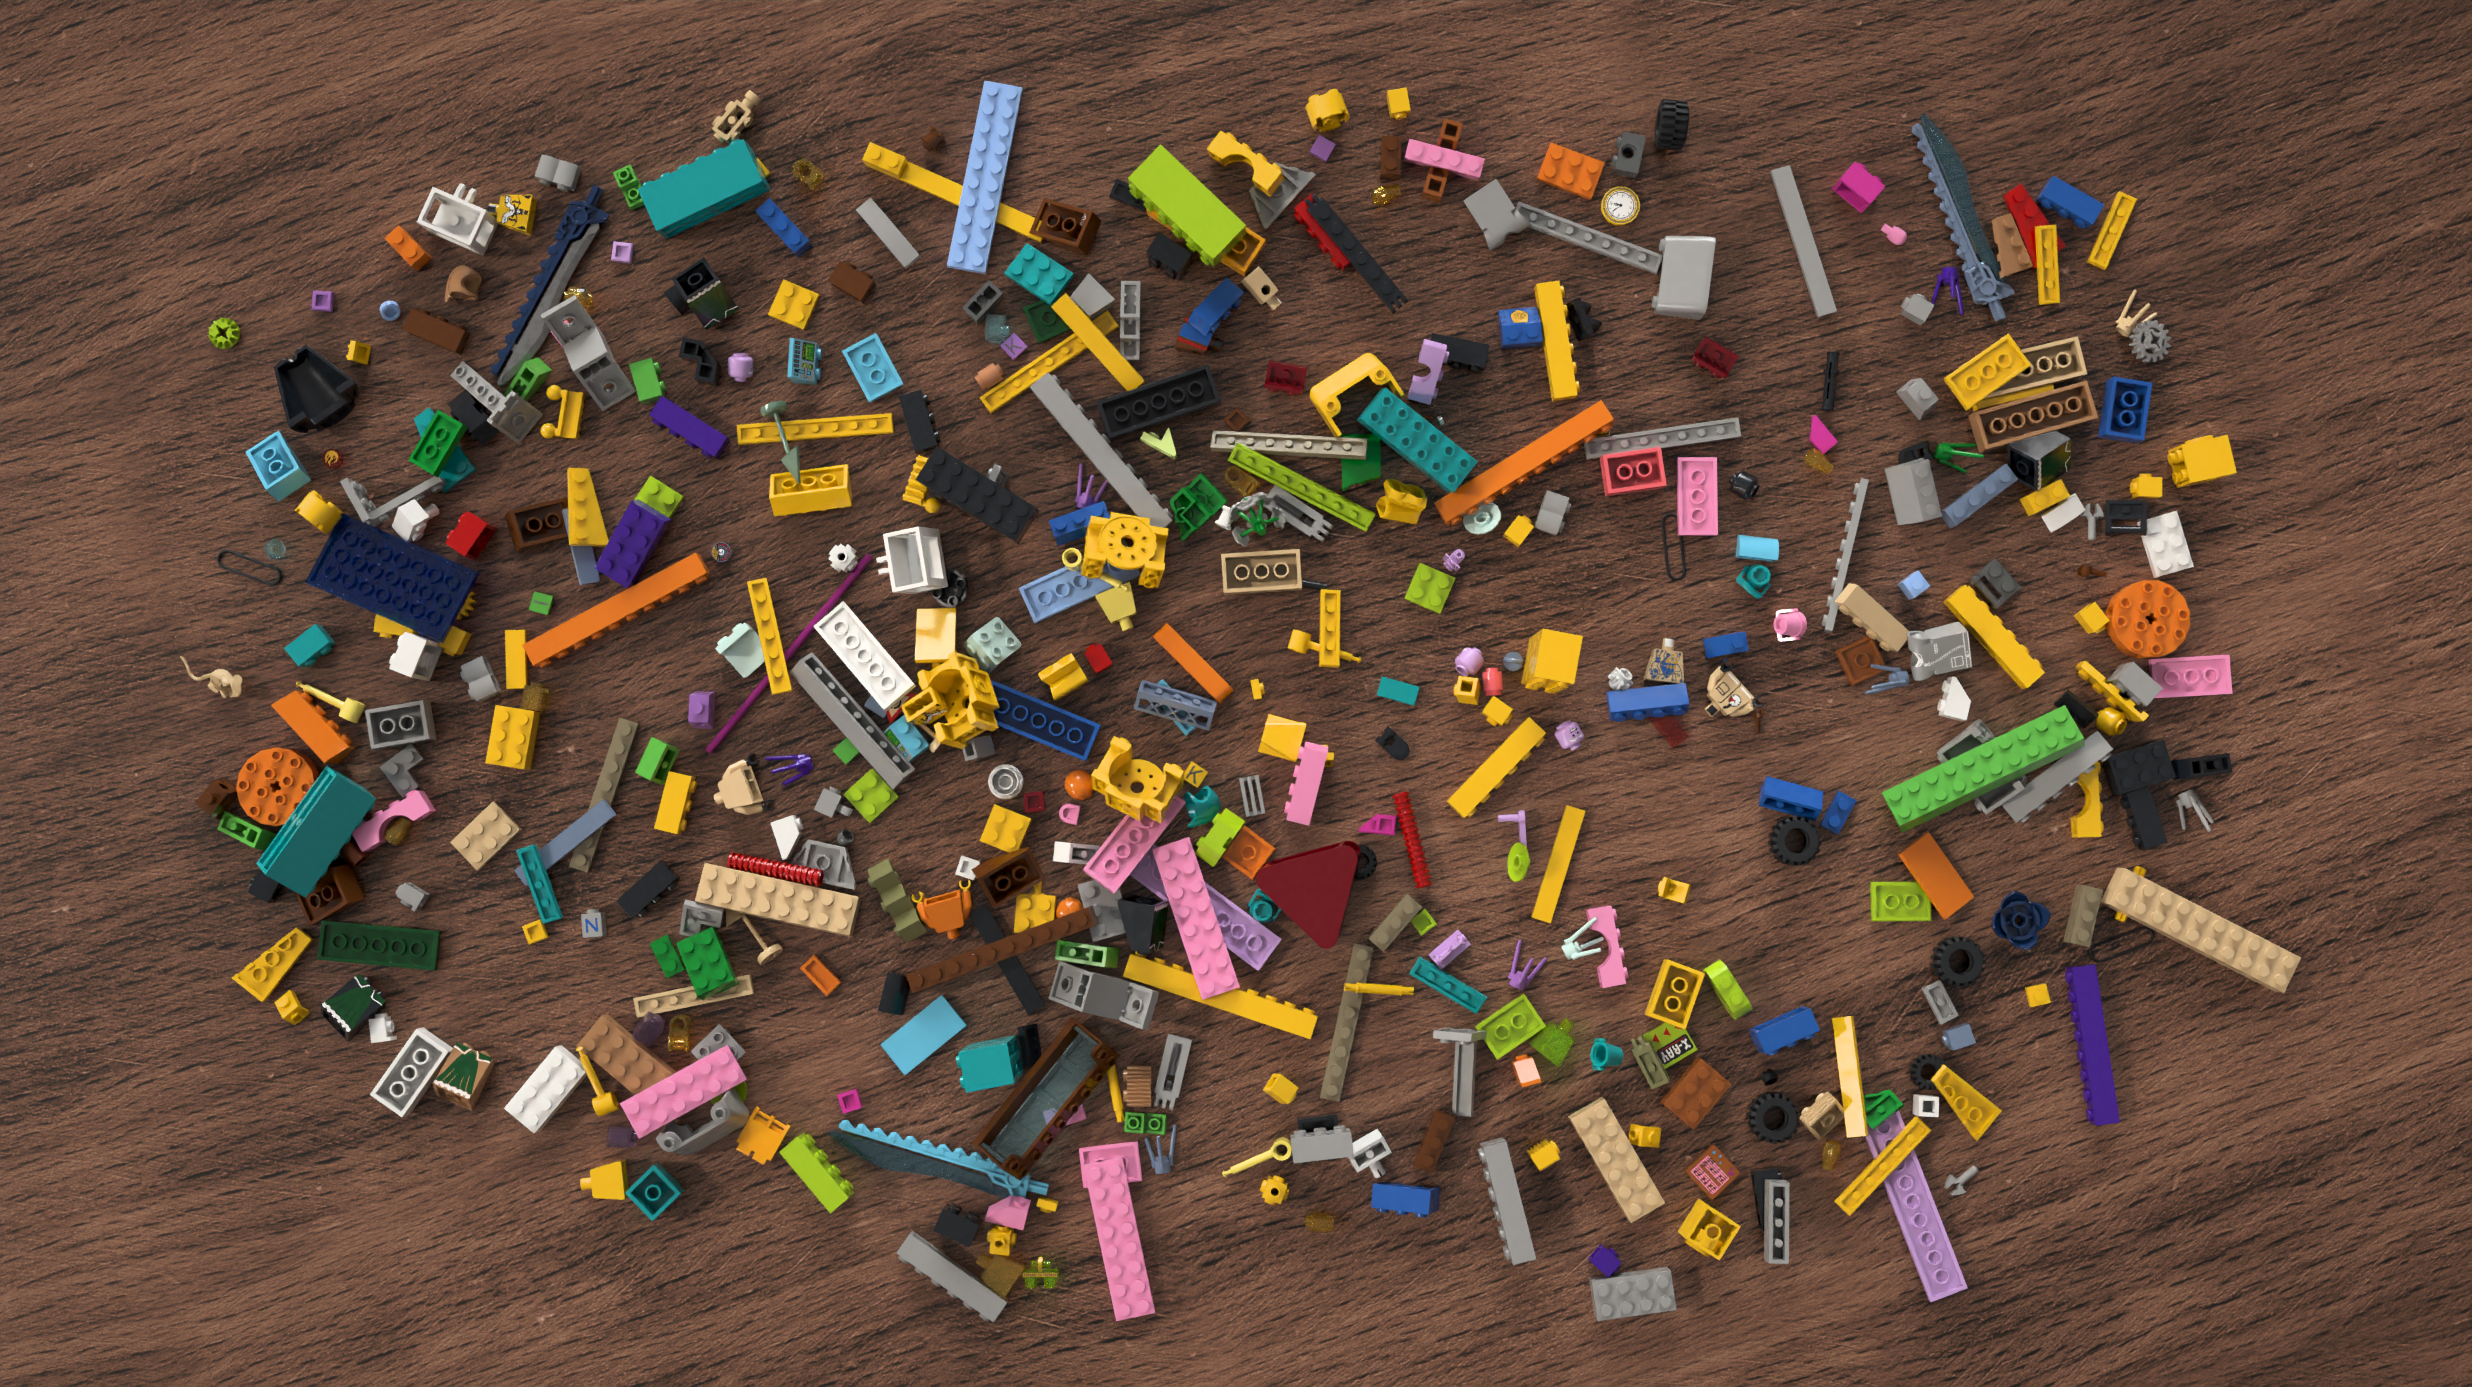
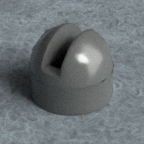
(845, 837)

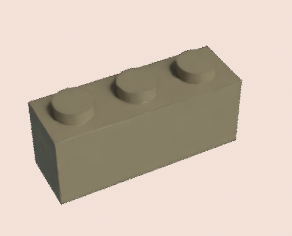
(2083, 915)
(1394, 922)

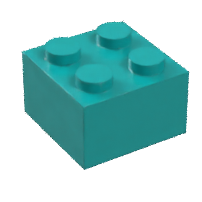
(655, 1191)

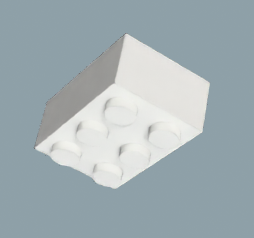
(415, 656)

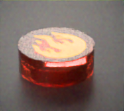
(332, 458)

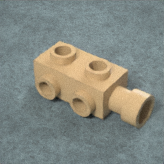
(730, 118)

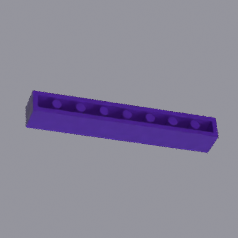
(2092, 1044)

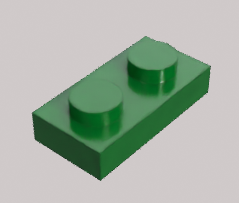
(667, 956)

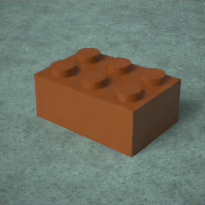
(1695, 1093)

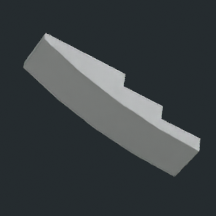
(888, 233)
(1130, 320)

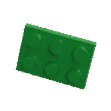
(437, 443)

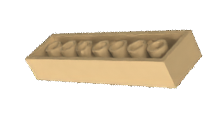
(778, 900)

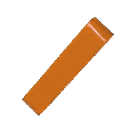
(1193, 663)

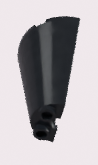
(314, 391)

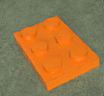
(1570, 171)

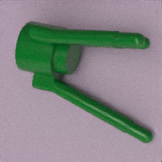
(1946, 450)

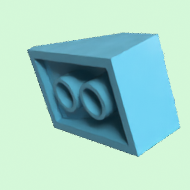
(278, 466)

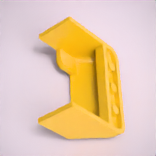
(1324, 393)

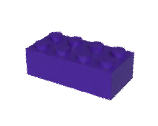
(632, 543)

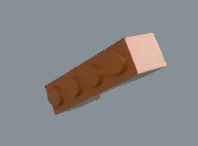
(1437, 177)

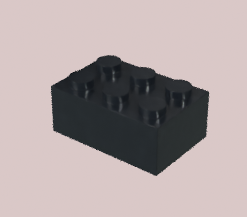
(2138, 767)

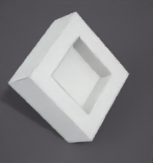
(965, 866)

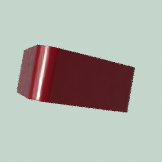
(1314, 888)

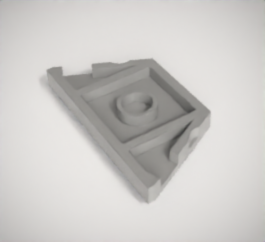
(1272, 207)
(831, 859)

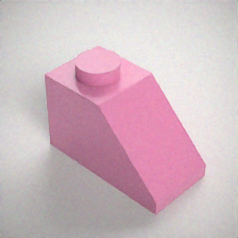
(1009, 1212)

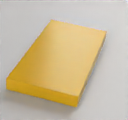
(1987, 372)

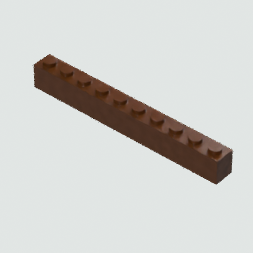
(1002, 949)

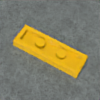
(516, 659)

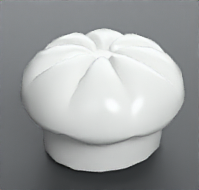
(1005, 781)

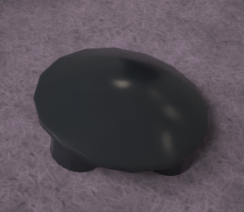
(955, 592)

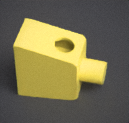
(1118, 606)

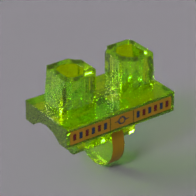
(1050, 1275)

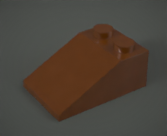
(1066, 226)
(537, 524)
(1008, 875)
(333, 894)

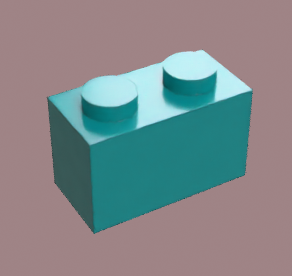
(310, 646)

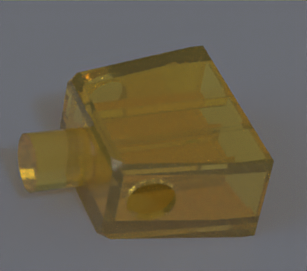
(1000, 1272)

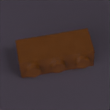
(436, 330)
(1433, 1141)

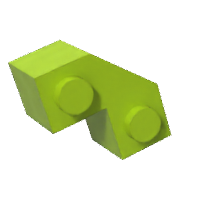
(1219, 837)

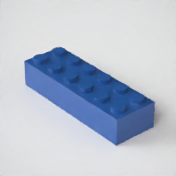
(1044, 722)

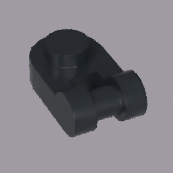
(1910, 453)
(1398, 750)

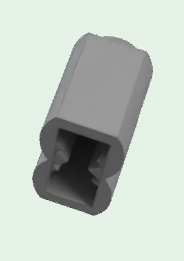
(558, 173)
(1552, 513)
(480, 679)

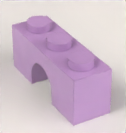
(1423, 388)

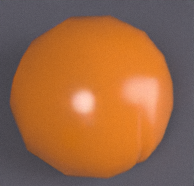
(1079, 785)
(1068, 906)

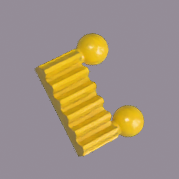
(570, 413)
(916, 492)

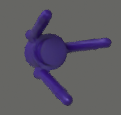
(1949, 278)
(803, 764)

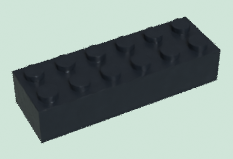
(1159, 403)
(977, 495)

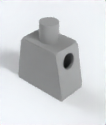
(1092, 297)
(1918, 397)

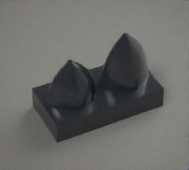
(1578, 316)

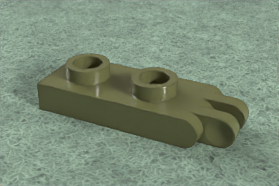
(1649, 1062)

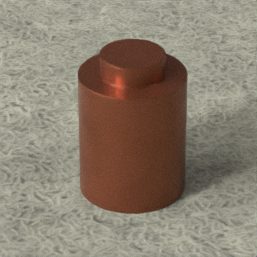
(352, 854)

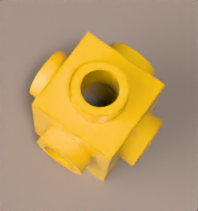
(1274, 1182)
(1001, 1239)

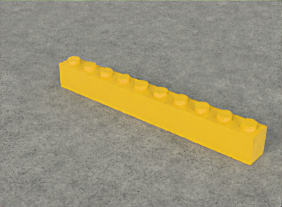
(1235, 1001)

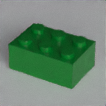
(707, 963)

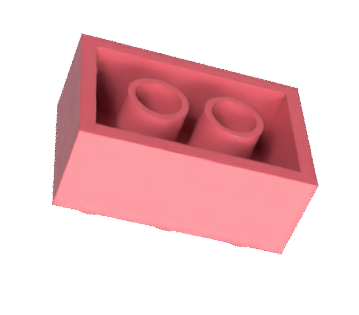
(1633, 471)

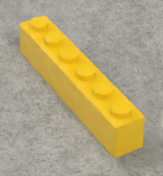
(1556, 341)
(1994, 637)
(1494, 769)

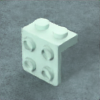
(992, 644)
(742, 649)

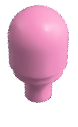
(1894, 234)

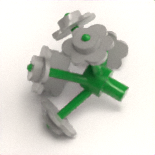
(1256, 519)

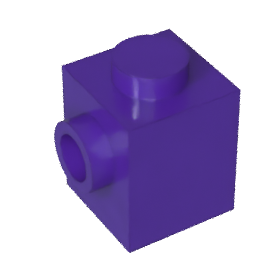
(1605, 1260)

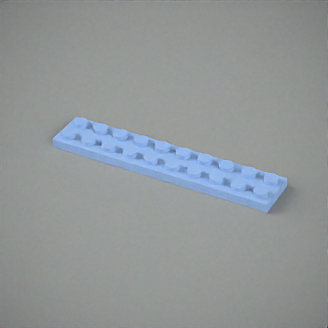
(984, 177)

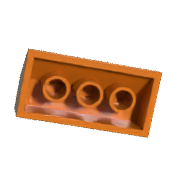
(314, 727)

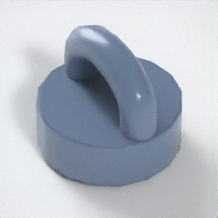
(1512, 661)

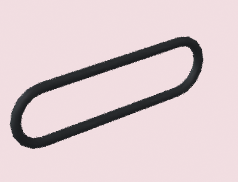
(1665, 550)
(246, 575)
(2116, 937)

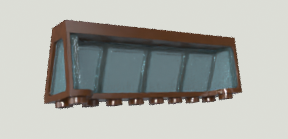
(1045, 1099)

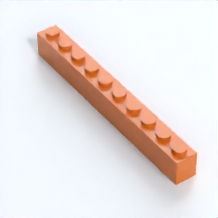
(1524, 463)
(616, 610)

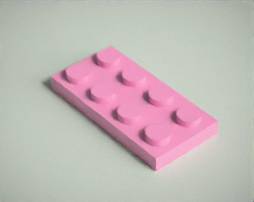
(1697, 496)
(2192, 676)

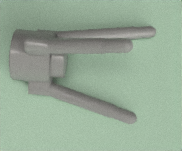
(2189, 799)

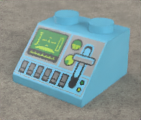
(804, 362)
(907, 738)

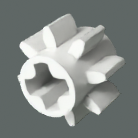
(1620, 679)

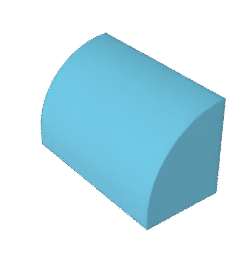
(1757, 548)

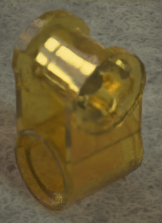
(1242, 482)
(679, 1037)

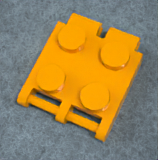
(761, 1136)

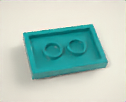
(1039, 274)

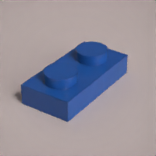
(1837, 812)

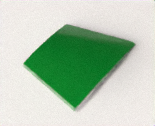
(1358, 470)
(1196, 505)

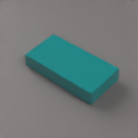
(1397, 691)

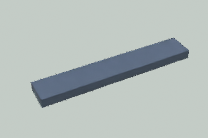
(573, 836)

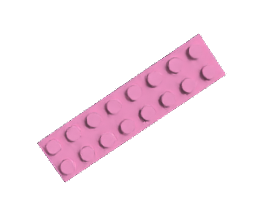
(1195, 918)
(1119, 1238)

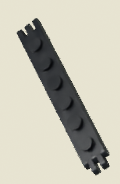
(1355, 253)

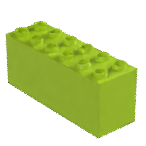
(1186, 206)

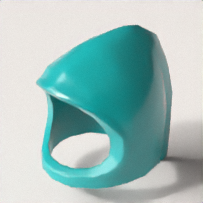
(1202, 810)

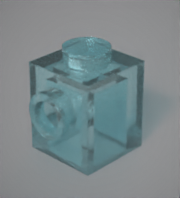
(996, 329)

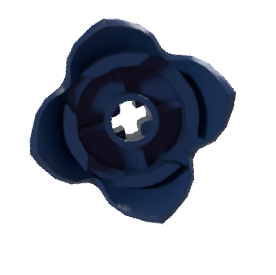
(2033, 916)

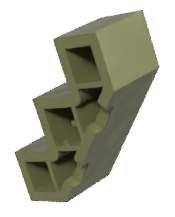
(896, 900)

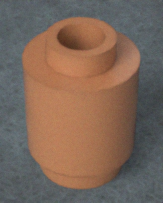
(989, 376)

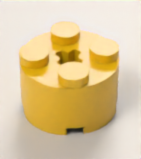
(1327, 111)
(319, 513)

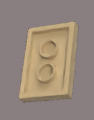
(485, 836)

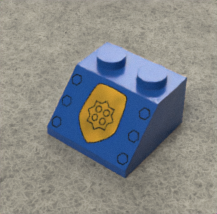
(1520, 328)

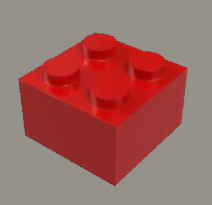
(470, 535)

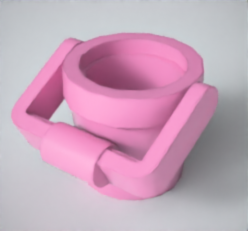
(1790, 624)

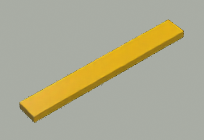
(952, 192)
(1048, 362)
(816, 428)

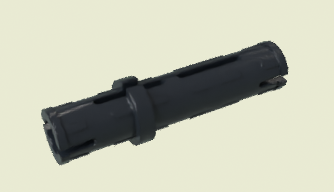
(1830, 381)

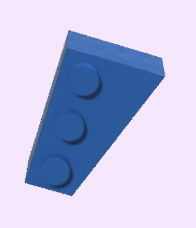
(1405, 1198)

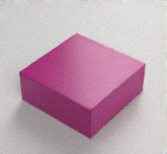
(849, 1101)

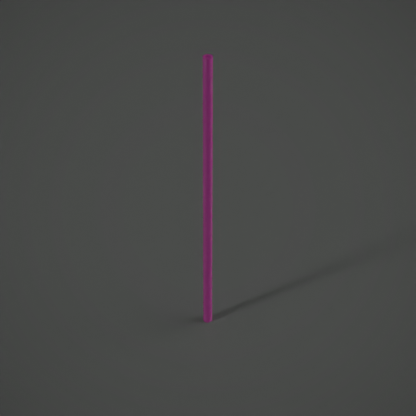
(790, 652)

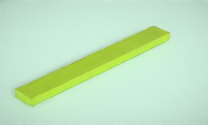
(1301, 486)

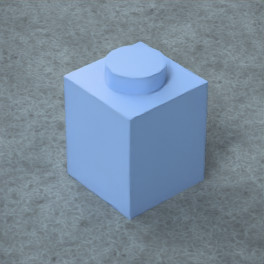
(1913, 585)

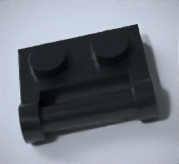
(2126, 511)

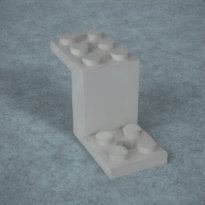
(588, 353)
(1103, 995)

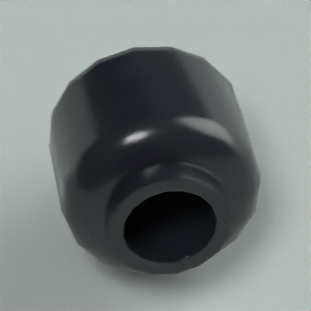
(1744, 485)

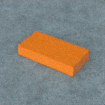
(820, 975)

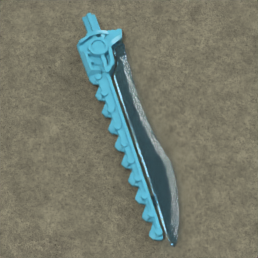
(902, 1161)

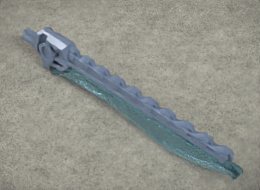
(1980, 276)

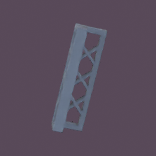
(1176, 701)

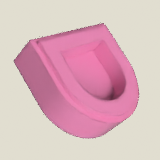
(1070, 813)

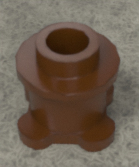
(933, 140)

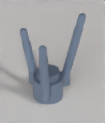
(1896, 679)
(1162, 1163)

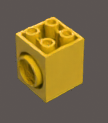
(2201, 460)
(1708, 1230)

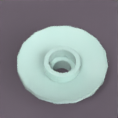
(1483, 520)

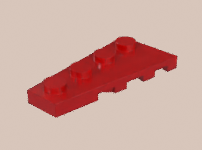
(2027, 216)

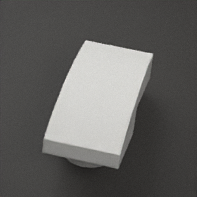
(2063, 512)

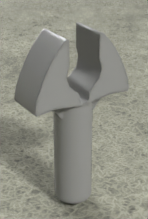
(2092, 519)
(1960, 1181)

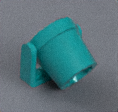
(1755, 578)
(1262, 908)
(1605, 1054)

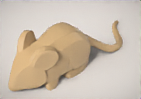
(220, 681)

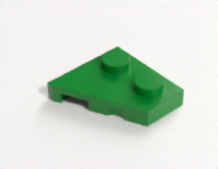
(1881, 1107)

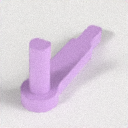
(1520, 818)

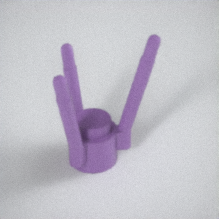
(1087, 499)
(1519, 979)

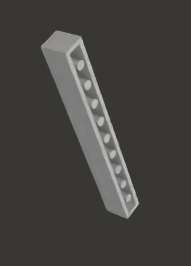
(1099, 452)

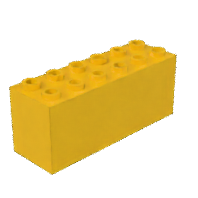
(1551, 661)

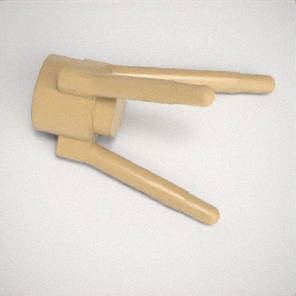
(2126, 325)

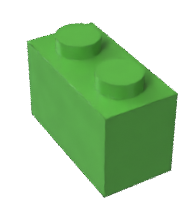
(647, 380)
(657, 761)

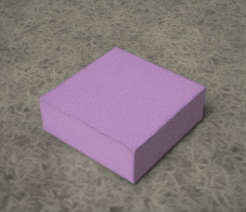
(622, 252)

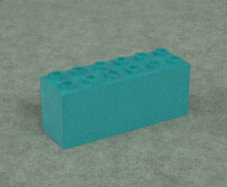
(704, 188)
(1417, 440)
(316, 831)
(990, 1063)

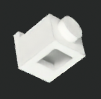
(381, 1028)

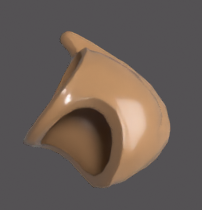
(463, 284)

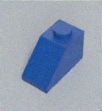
(1725, 645)

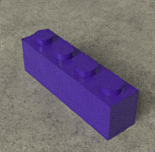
(689, 427)

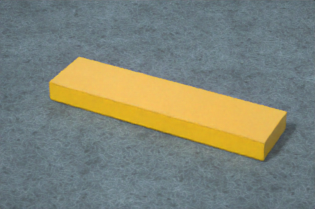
(2112, 230)
(2047, 264)
(1991, 402)
(1329, 628)

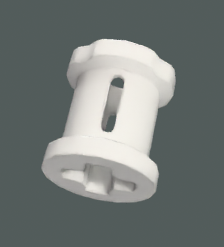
(1224, 520)

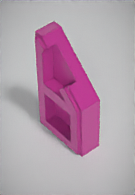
(1820, 435)
(1380, 825)

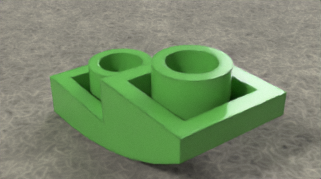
(629, 186)
(1145, 1123)

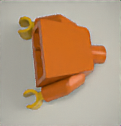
(945, 911)

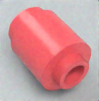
(1492, 681)

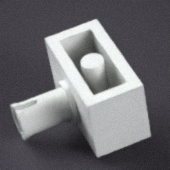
(412, 520)
(1368, 1152)

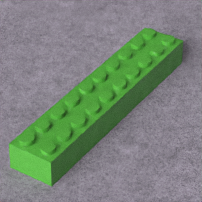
(1984, 768)

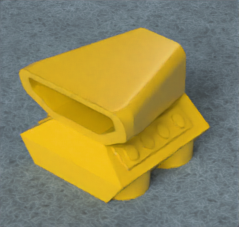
(1401, 502)
(1063, 677)
(1282, 737)

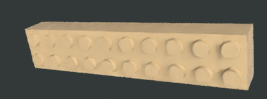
(2200, 930)

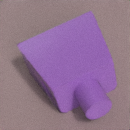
(702, 710)

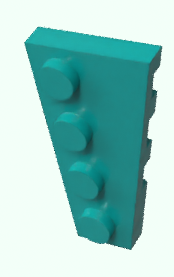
(458, 465)

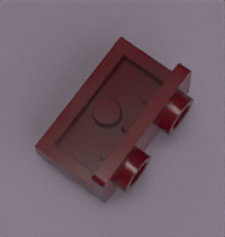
(1714, 357)
(1285, 377)

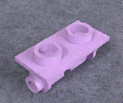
(1452, 562)
(1449, 949)

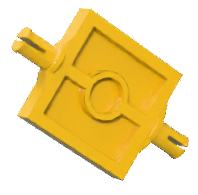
(1034, 909)

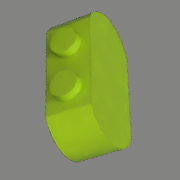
(1727, 989)

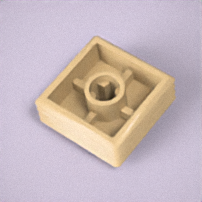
(1822, 1115)

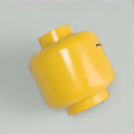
(2111, 721)

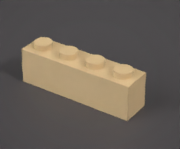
(1872, 617)

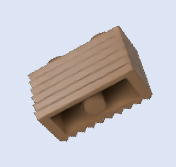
(1138, 1086)

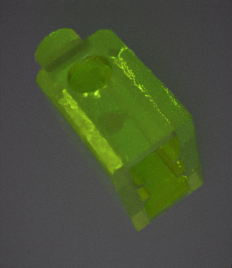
(1554, 1041)

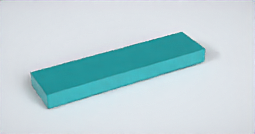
(539, 883)
(1448, 985)

